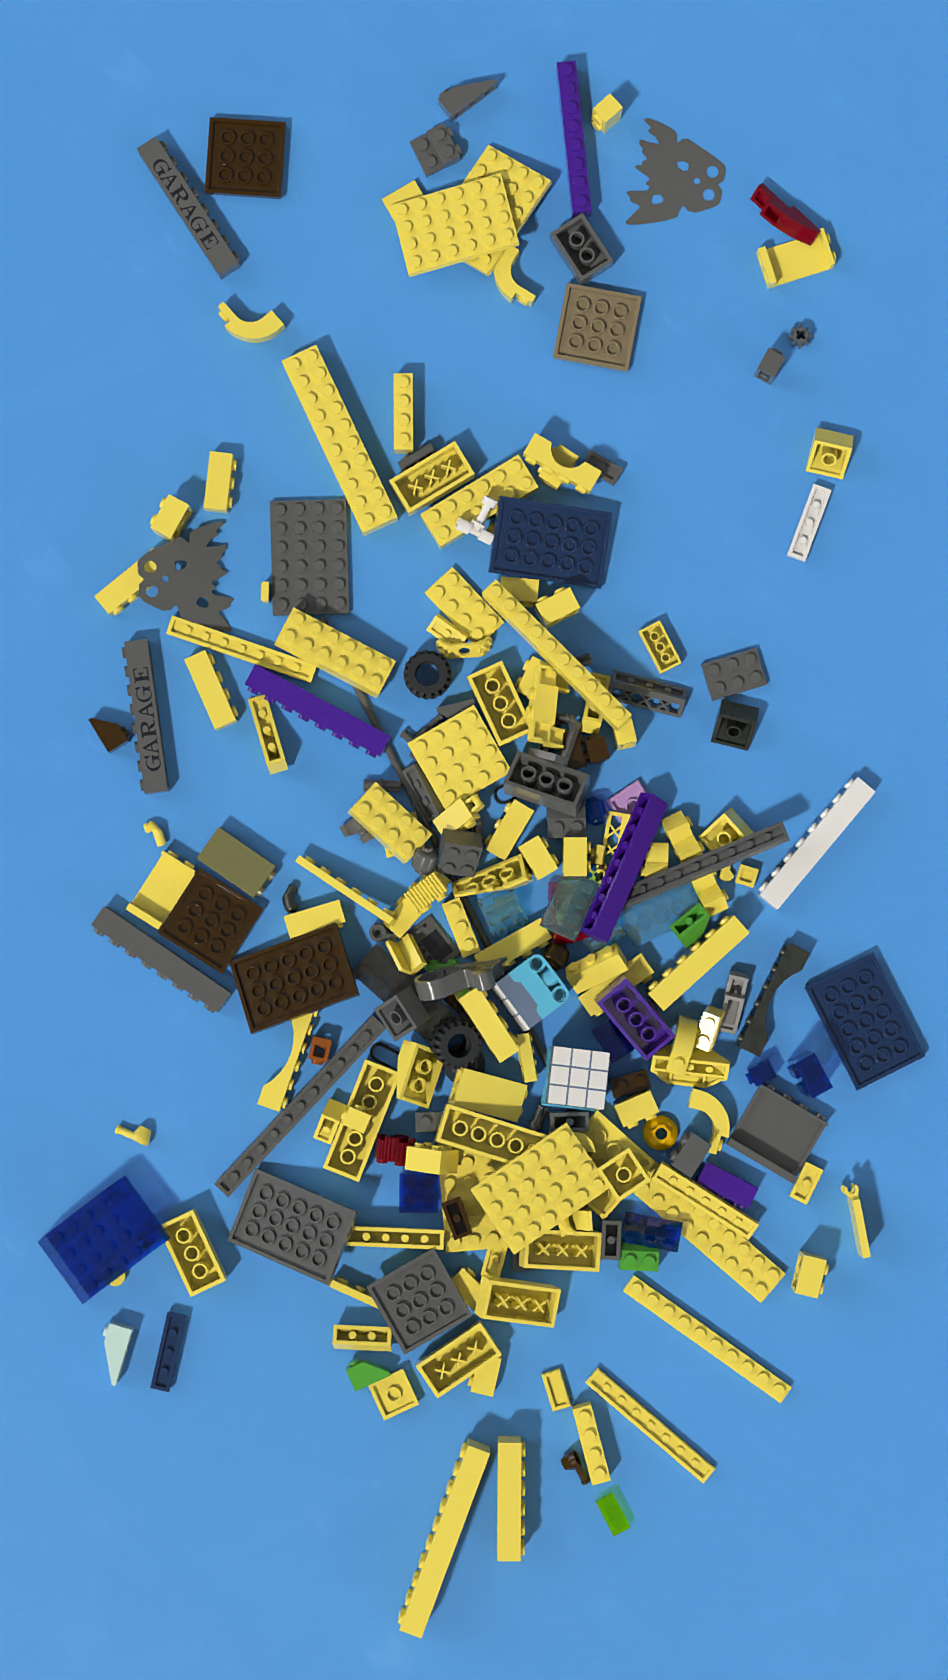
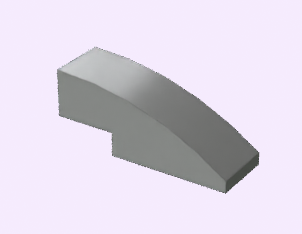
(733, 1000)

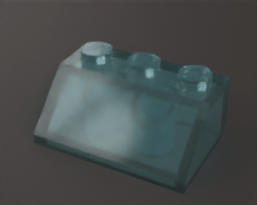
(569, 906)

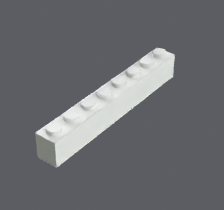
(817, 842)

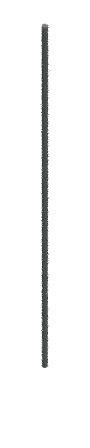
(435, 842)

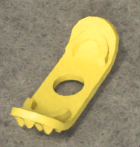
(452, 651)

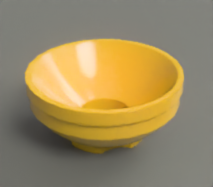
(660, 1122)

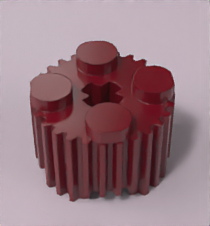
(393, 1148)

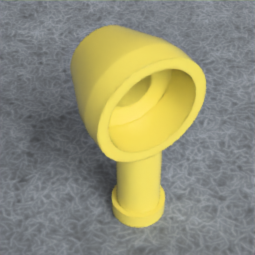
(140, 1135)

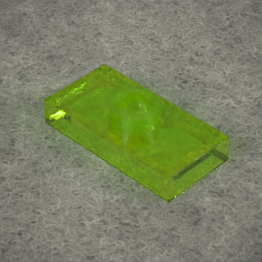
(612, 1514)

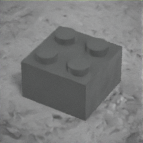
(459, 852)
(689, 1153)

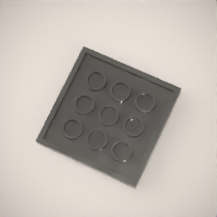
(419, 1300)

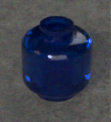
(596, 811)

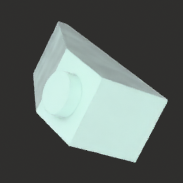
(116, 1346)

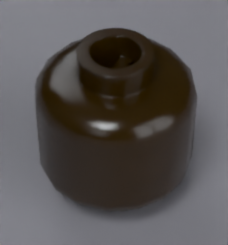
(556, 955)

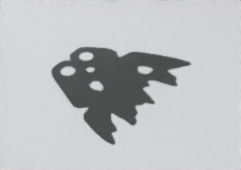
(670, 181)
(190, 583)

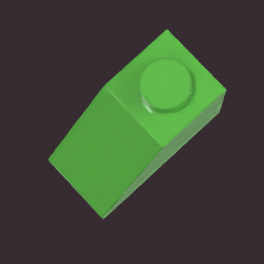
(691, 925)
(365, 1373)

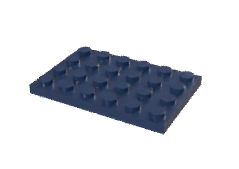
(550, 542)
(864, 1021)

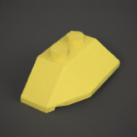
(702, 1070)

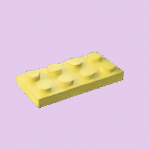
(464, 606)

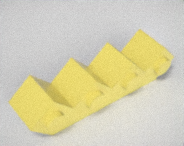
(686, 848)

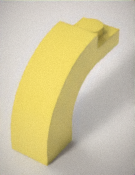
(505, 282)
(252, 332)
(683, 1045)
(713, 1108)

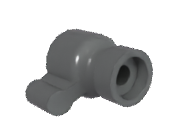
(354, 827)
(379, 932)

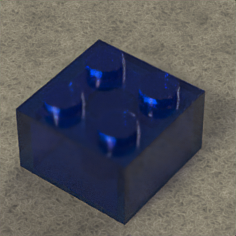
(418, 1192)

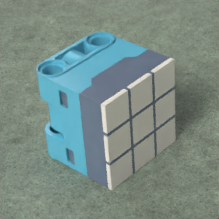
(531, 991)
(575, 1079)

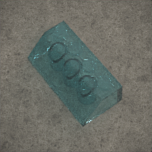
(656, 914)

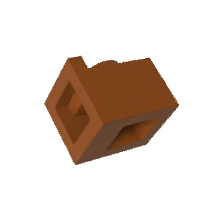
(319, 1042)

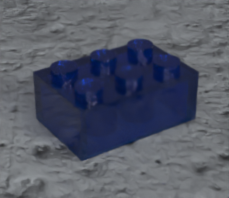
(809, 1074)

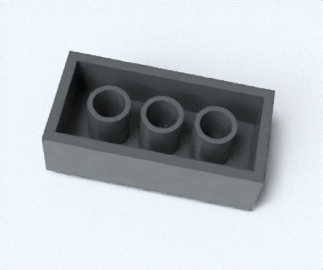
(546, 783)

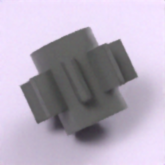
(801, 341)

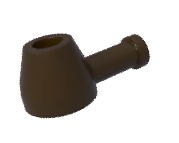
(571, 1461)

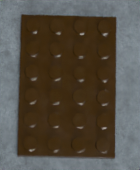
(294, 978)

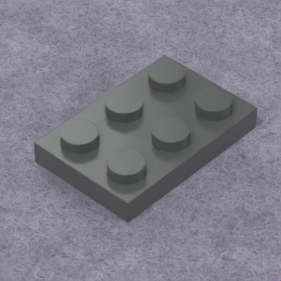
(733, 674)

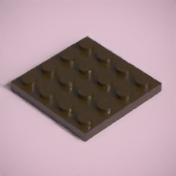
(245, 158)
(210, 920)

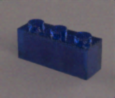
(651, 1232)

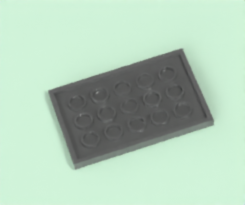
(309, 557)
(292, 1226)

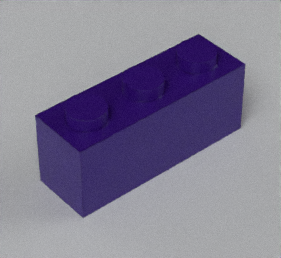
(726, 1185)

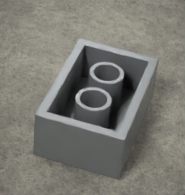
(581, 249)

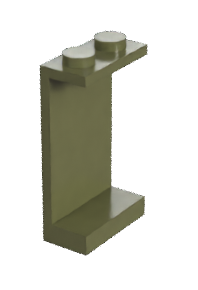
(237, 863)

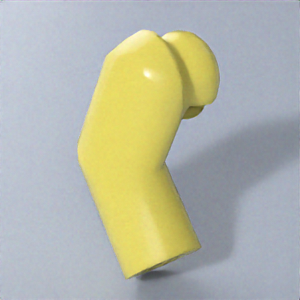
(157, 832)

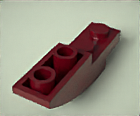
(782, 217)

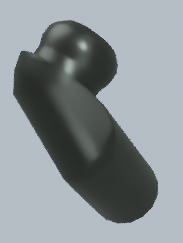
(288, 901)

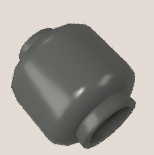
(424, 859)

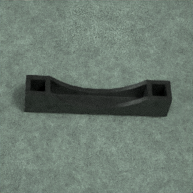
(755, 1036)

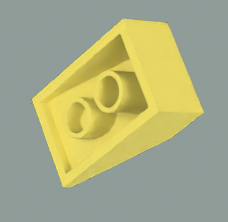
(417, 1074)

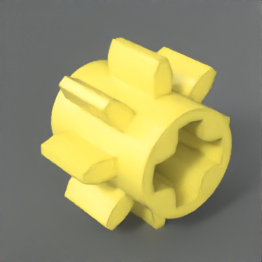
(594, 877)

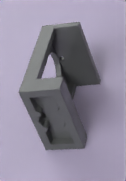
(543, 752)

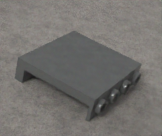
(776, 1132)

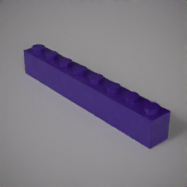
(573, 138)
(317, 710)
(624, 867)

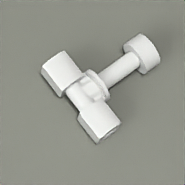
(476, 526)

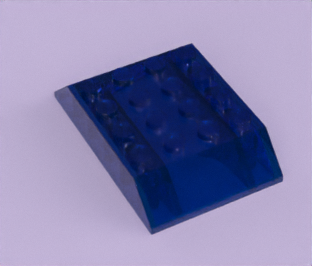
(103, 1239)

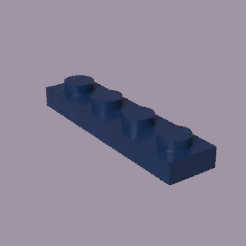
(168, 1351)

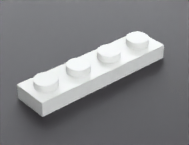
(809, 523)

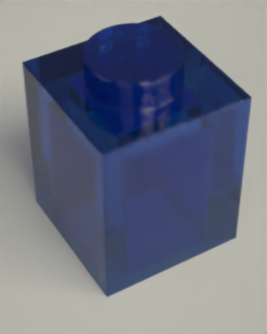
(760, 1073)

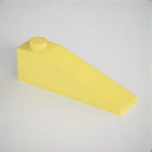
(268, 735)

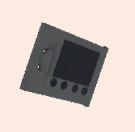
(433, 941)

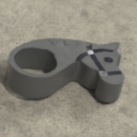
(454, 978)

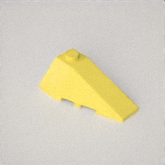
(499, 877)

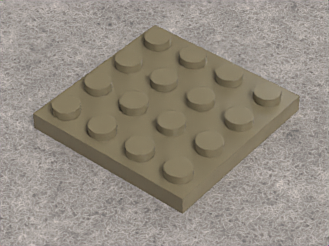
(597, 327)

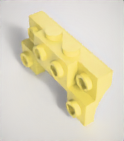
(543, 706)

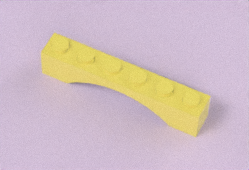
(274, 1092)

